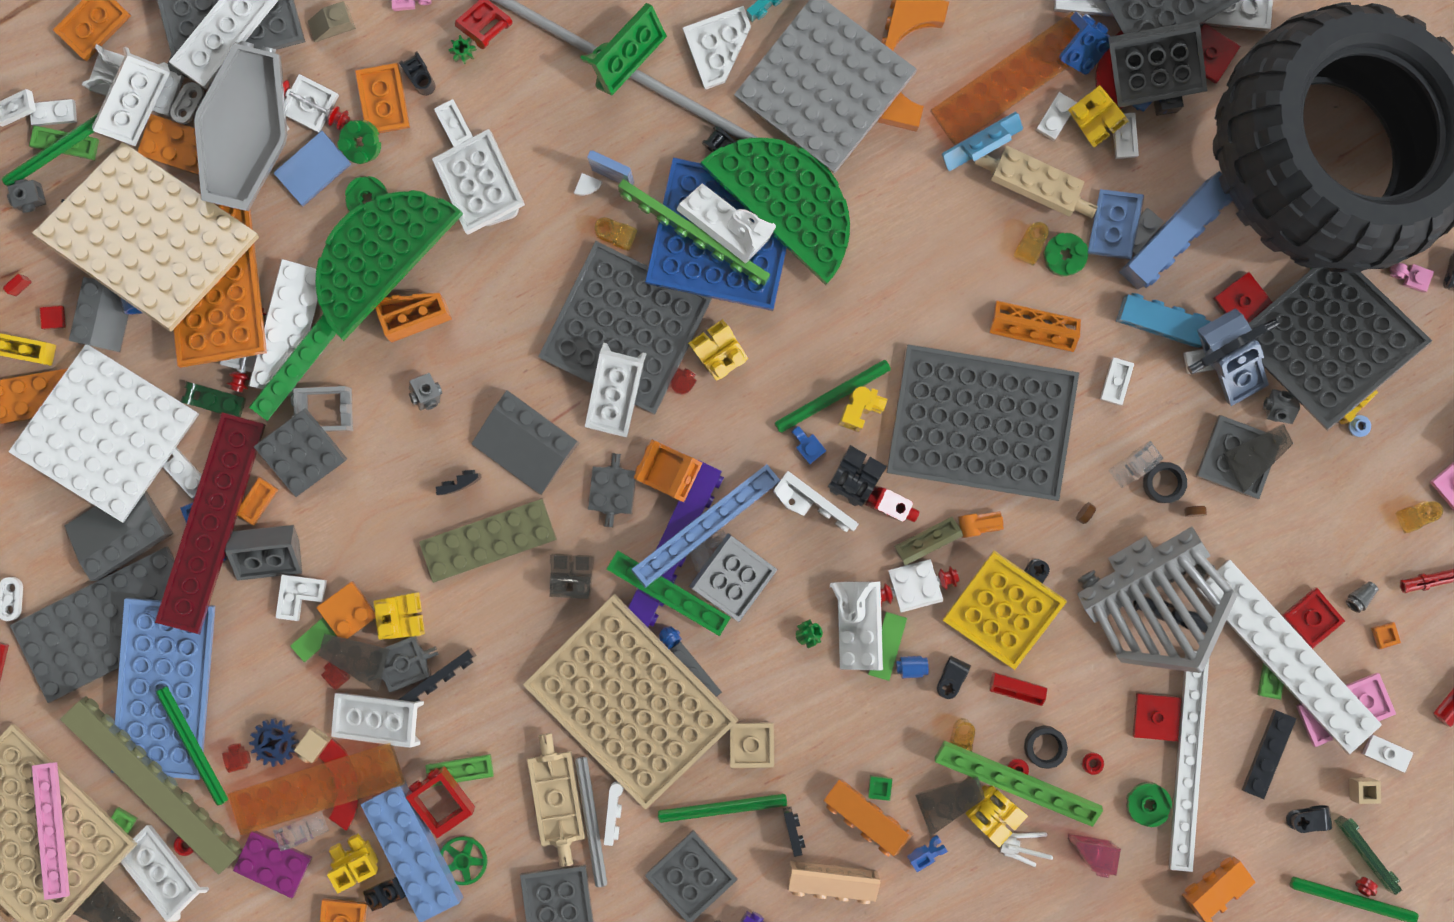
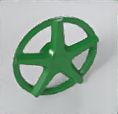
(463, 859)

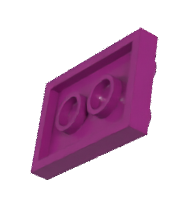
(269, 866)

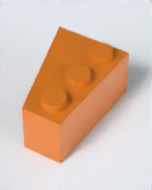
(411, 314)
(1218, 888)

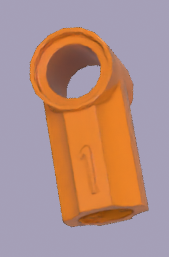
(975, 524)

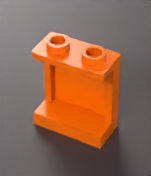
(667, 470)

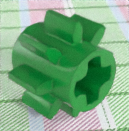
(457, 48)
(809, 633)

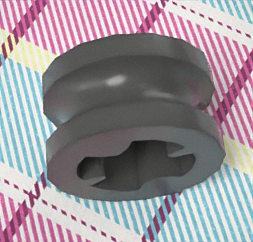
(1088, 579)

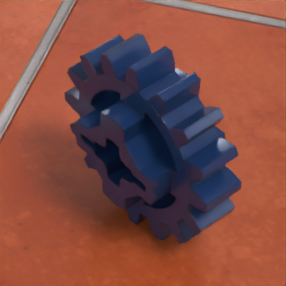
(270, 733)

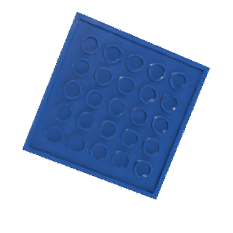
(686, 268)

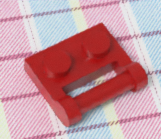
(479, 17)

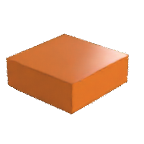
(1386, 635)

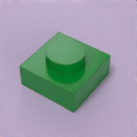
(880, 788)

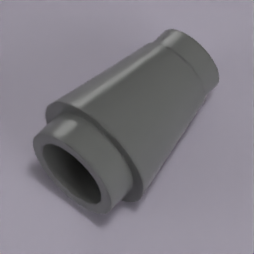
(1361, 598)

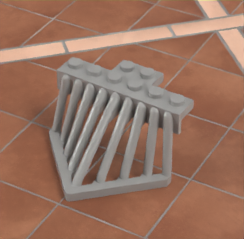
(1139, 572)

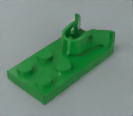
(626, 50)

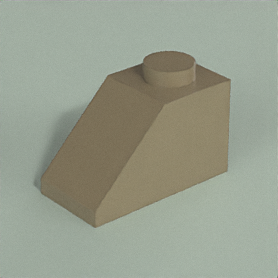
(331, 21)

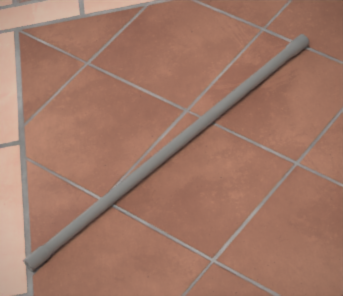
(638, 76)

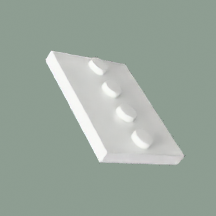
(478, 181)

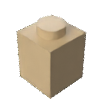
(312, 745)
(1365, 790)

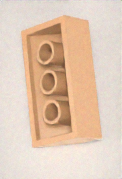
(833, 881)

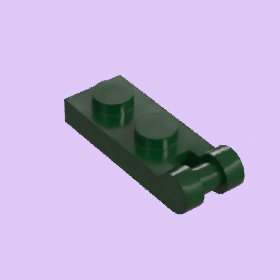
(213, 400)

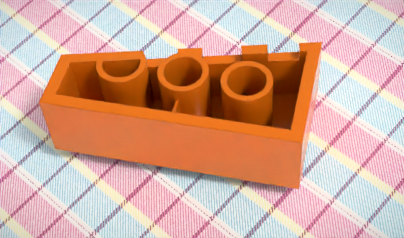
(867, 818)

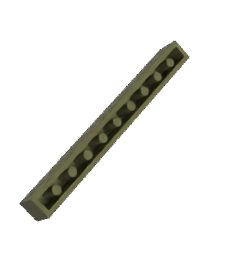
(152, 784)

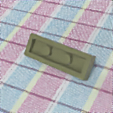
(928, 540)

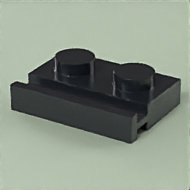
(792, 822)

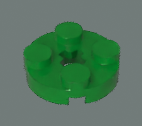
(348, 141)
(360, 186)
(1078, 253)
(1144, 816)

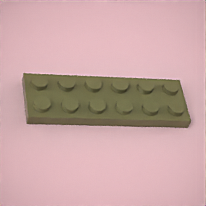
(487, 540)

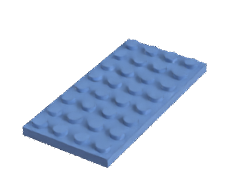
(159, 658)

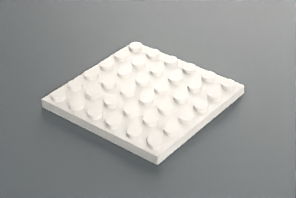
(104, 433)

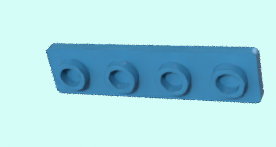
(983, 142)

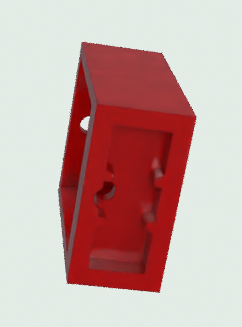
(463, 812)

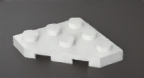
(717, 44)

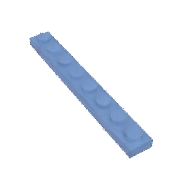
(705, 526)

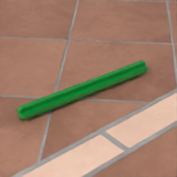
(50, 153)
(832, 396)
(192, 746)
(722, 808)
(1353, 900)

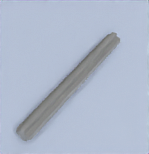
(591, 822)

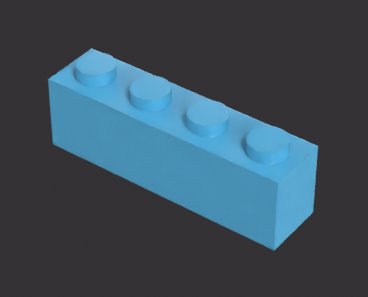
(1161, 320)

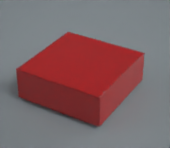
(17, 285)
(52, 317)

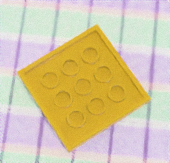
(1004, 610)

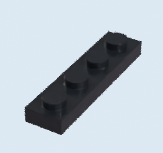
(445, 674)
(1268, 754)

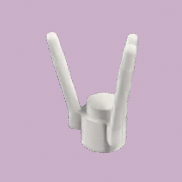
(1012, 846)

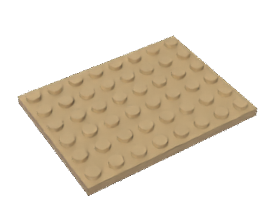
(146, 236)
(630, 702)
(91, 837)

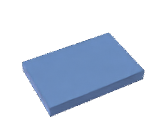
(312, 168)
(609, 168)
(1115, 224)

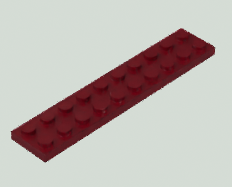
(210, 524)

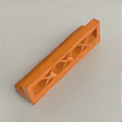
(1035, 329)

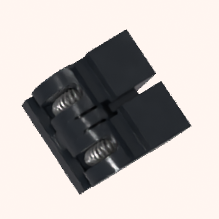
(854, 478)

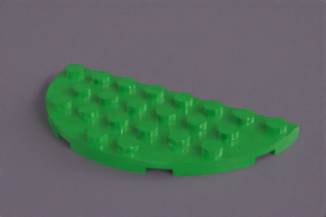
(791, 191)
(375, 251)

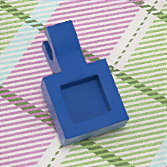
(809, 446)
(924, 855)

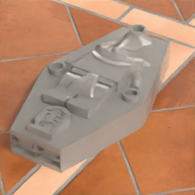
(241, 126)

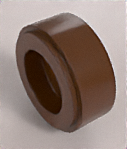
(1195, 511)
(1086, 513)

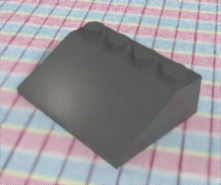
(1158, 63)
(524, 442)
(108, 544)

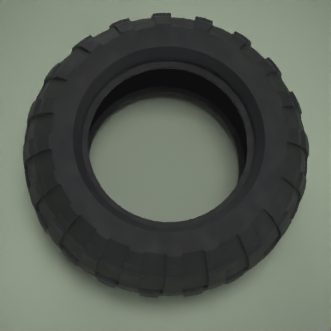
(1278, 181)

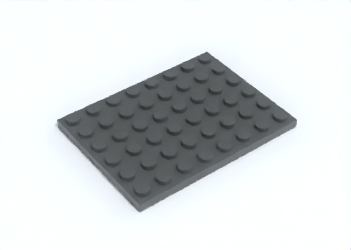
(983, 422)

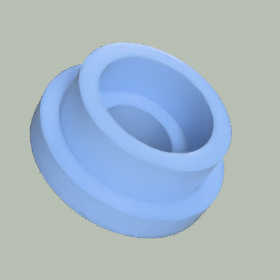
(1353, 426)

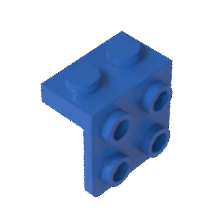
(1087, 45)

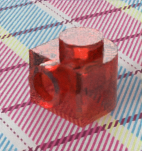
(683, 381)
(334, 676)
(236, 758)

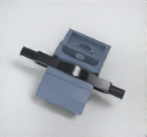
(1234, 354)

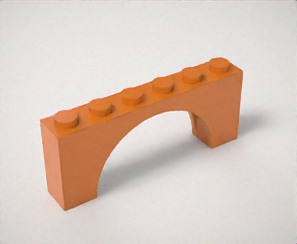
(906, 18)

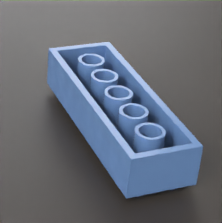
(1176, 232)
(412, 853)

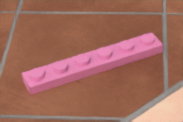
(50, 831)

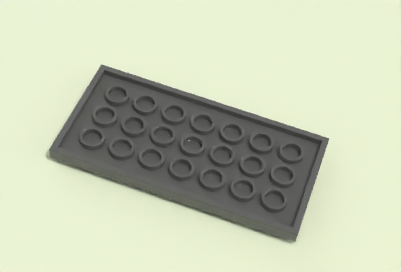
(83, 632)

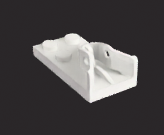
(106, 68)
(131, 98)
(725, 223)
(614, 392)
(793, 488)
(859, 625)
(375, 719)
(161, 875)

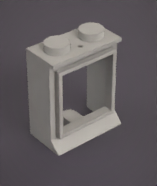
(300, 401)

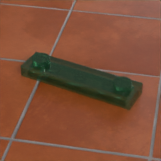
(1388, 879)

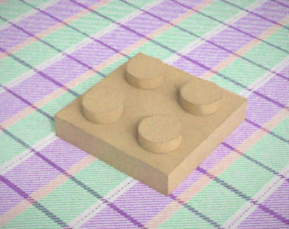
(752, 745)

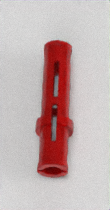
(1424, 581)

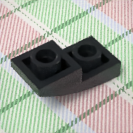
(463, 481)
(384, 894)

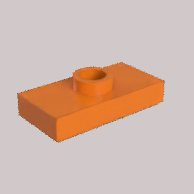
(257, 501)

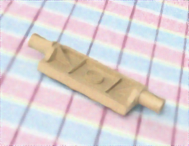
(1038, 181)
(556, 799)

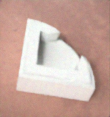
(587, 185)

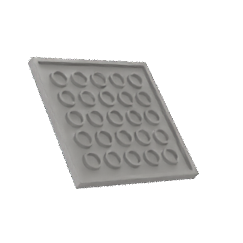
(825, 83)

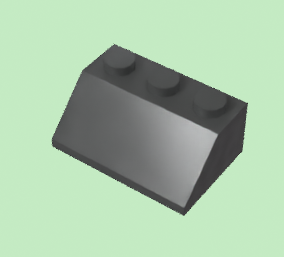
(98, 317)
(264, 552)

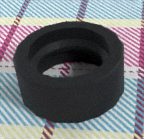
(1177, 494)
(1062, 750)

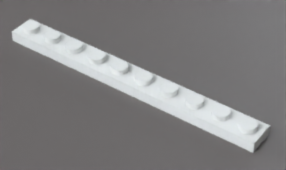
(1188, 770)

